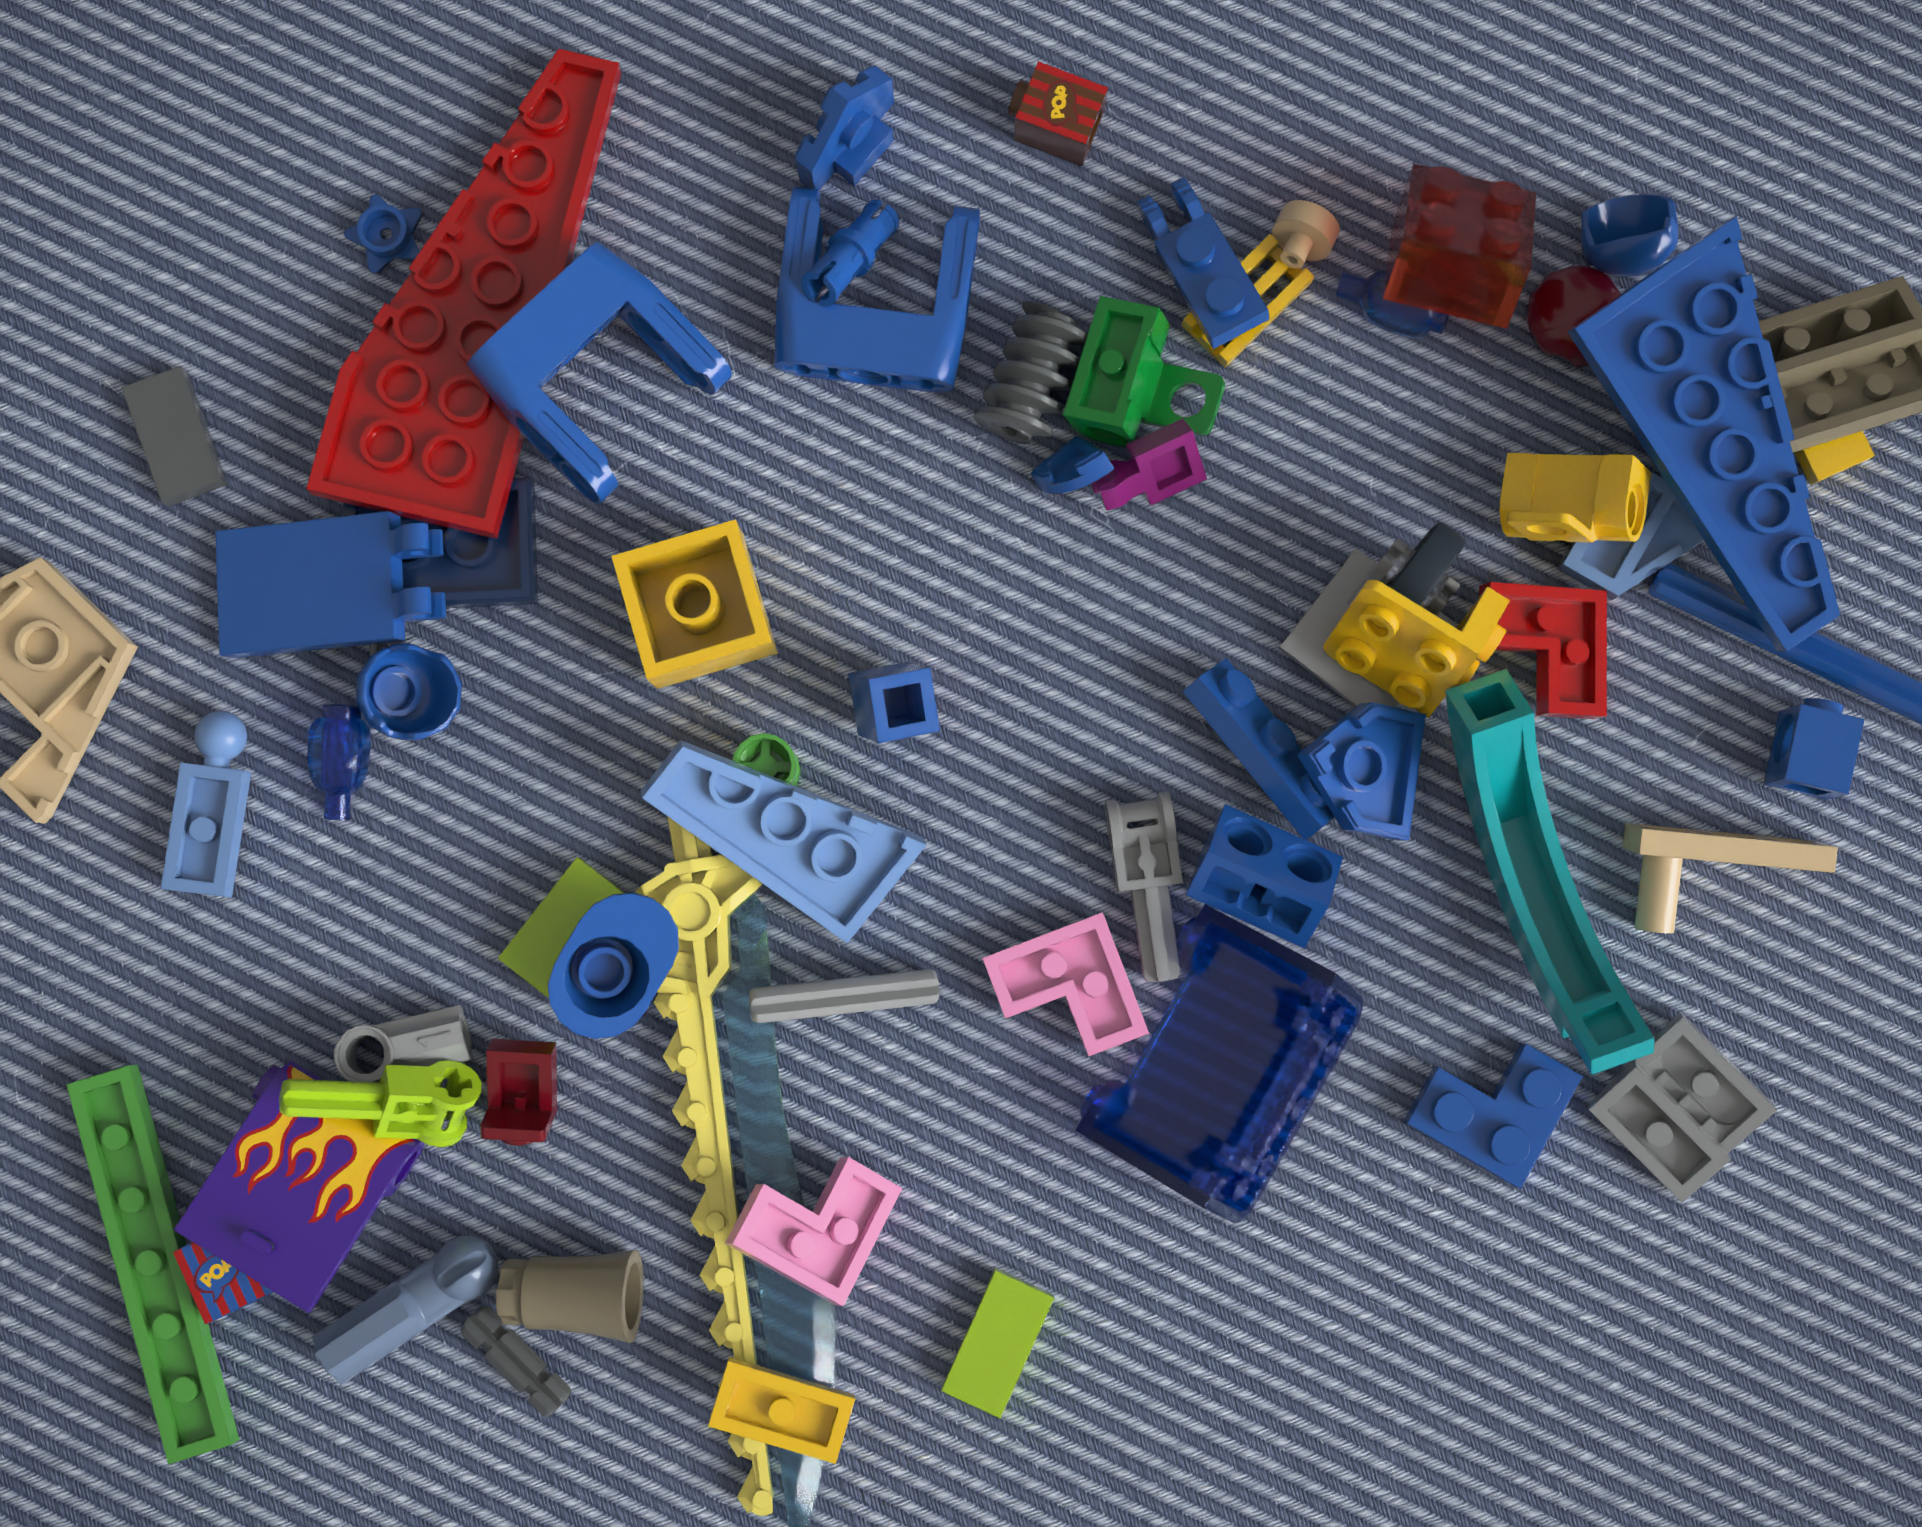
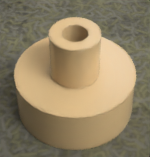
(1305, 232)

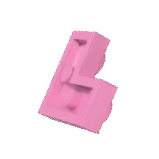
(1075, 964)
(820, 1246)

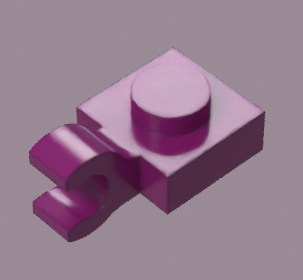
(1157, 467)

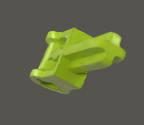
(401, 1105)

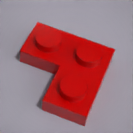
(1570, 642)

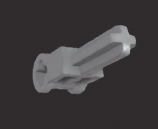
(1146, 864)

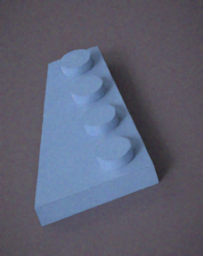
(793, 841)

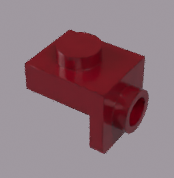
(520, 1091)

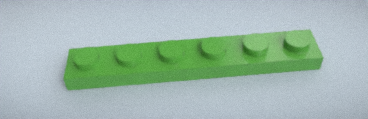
(140, 1227)

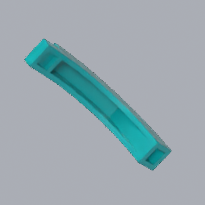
(1518, 840)

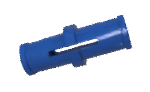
(850, 253)

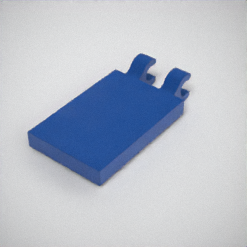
(321, 584)

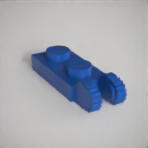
(1204, 268)

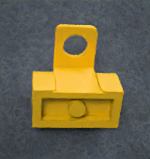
(1574, 497)

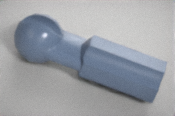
(406, 1307)

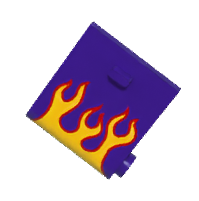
(298, 1185)

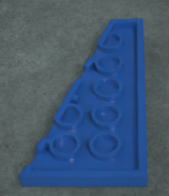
(1711, 414)

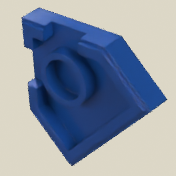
(849, 131)
(1369, 769)

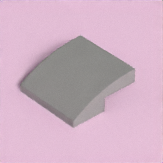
(1681, 1108)

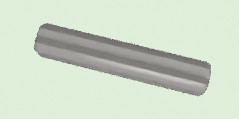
(843, 996)

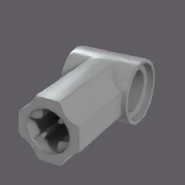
(409, 1042)

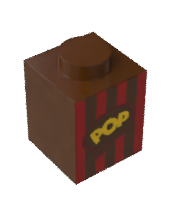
(1058, 112)

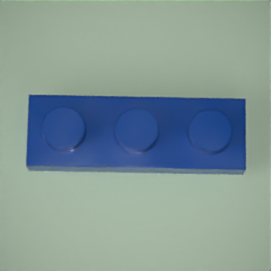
(1260, 744)

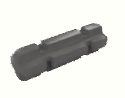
(515, 1361)

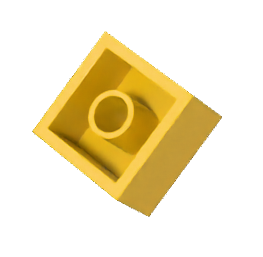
(694, 604)

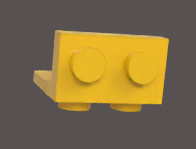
(1412, 649)

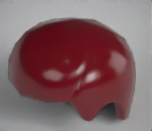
(1563, 302)

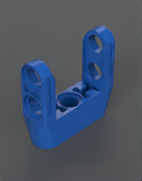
(557, 327)
(869, 342)

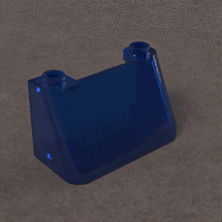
(1227, 1067)

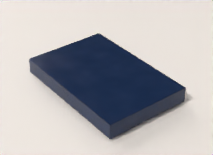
(478, 567)

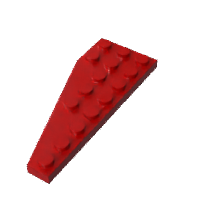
(406, 411)

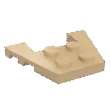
(60, 673)

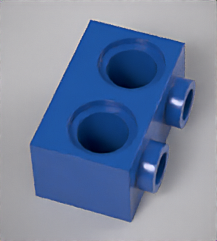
(1265, 876)

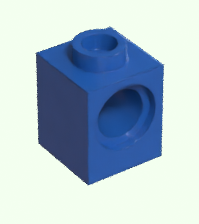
(1814, 749)

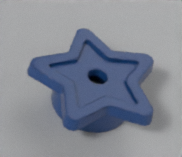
(385, 217)

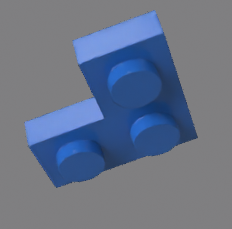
(1501, 1130)

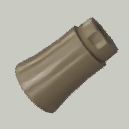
(574, 1294)

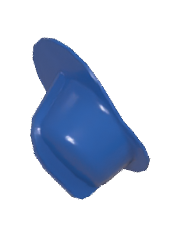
(613, 965)

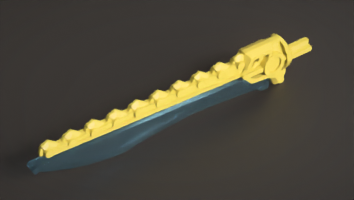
(797, 1324)

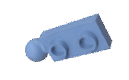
(208, 811)

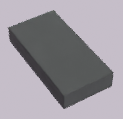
(174, 436)

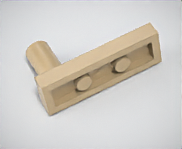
(1666, 847)

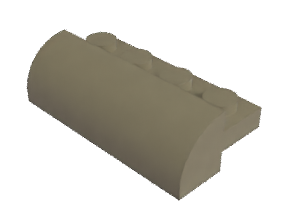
(1849, 361)

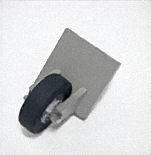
(1411, 572)

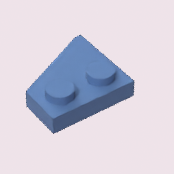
(1623, 564)

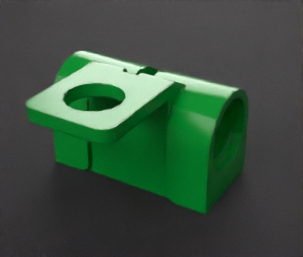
(1127, 382)

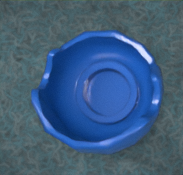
(1629, 234)
(408, 692)

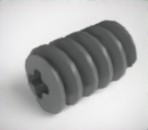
(1030, 374)

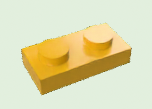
(781, 1410)

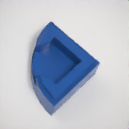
(1072, 467)

